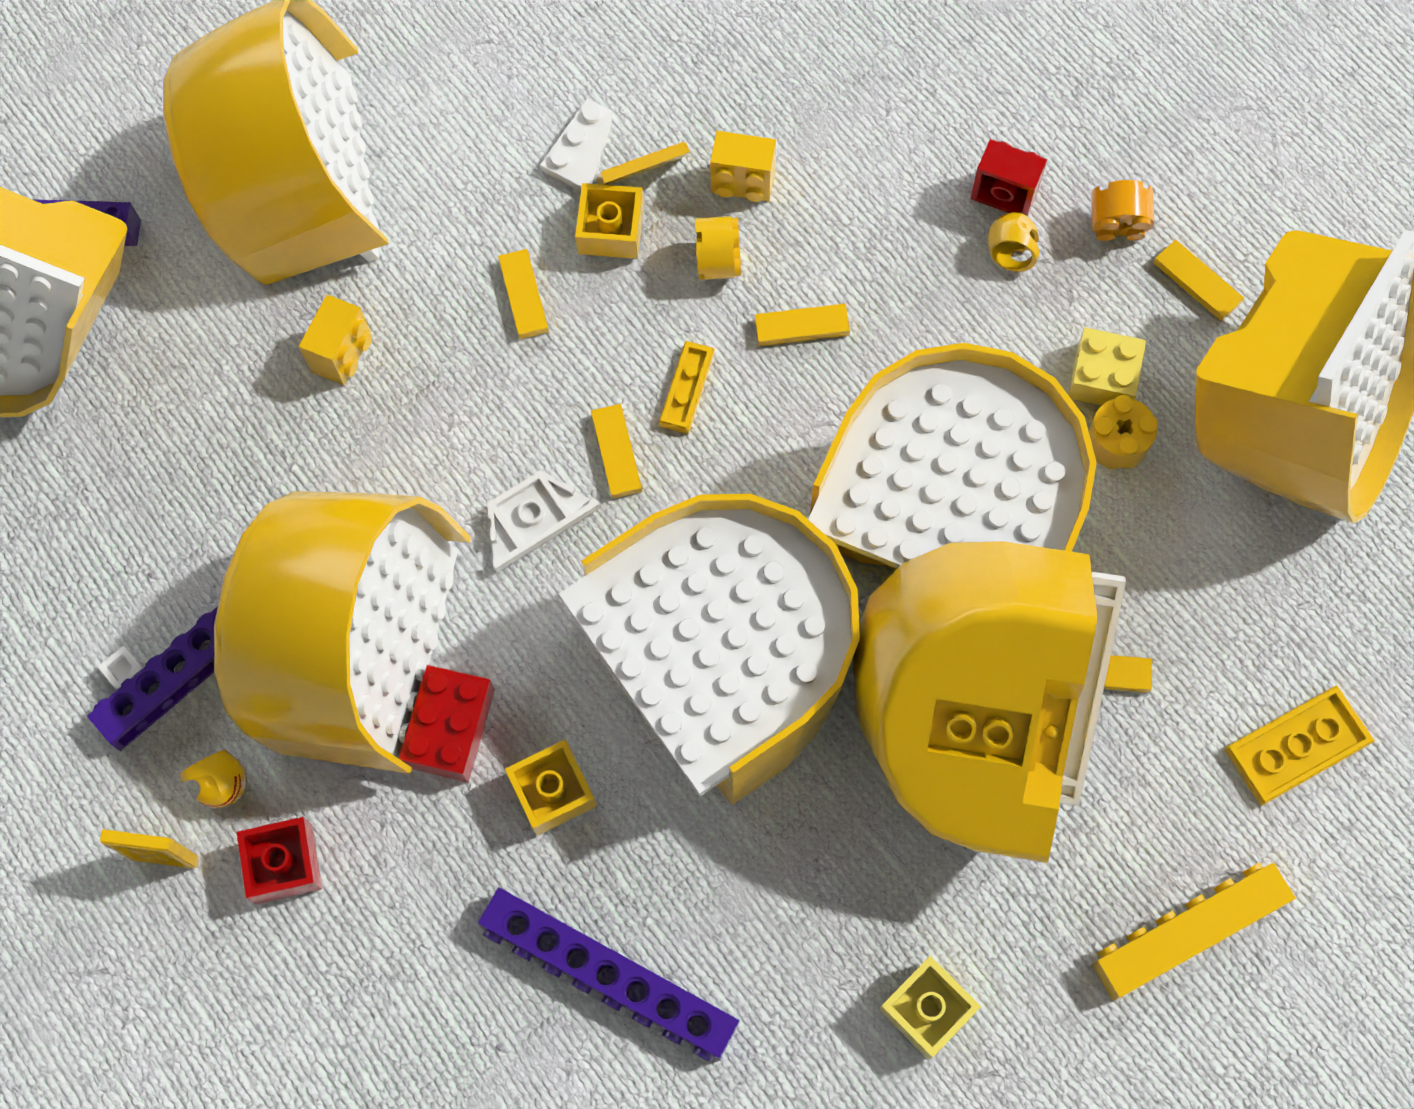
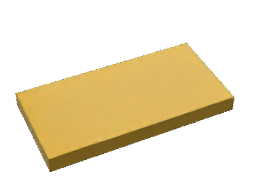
(1299, 745)

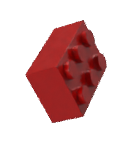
(447, 723)

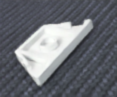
(533, 515)

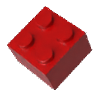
(1008, 178)
(279, 860)

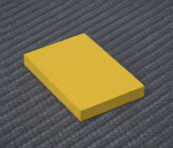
(643, 164)
(149, 848)

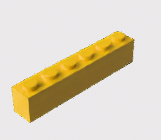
(1192, 931)

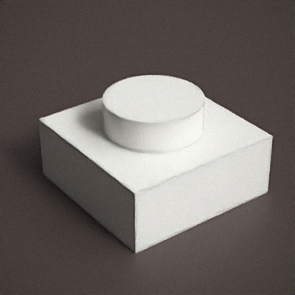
(120, 667)

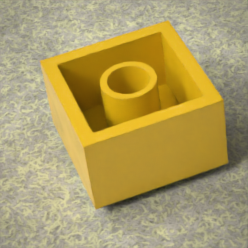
(743, 166)
(609, 220)
(336, 340)
(551, 787)

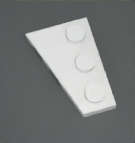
(579, 148)

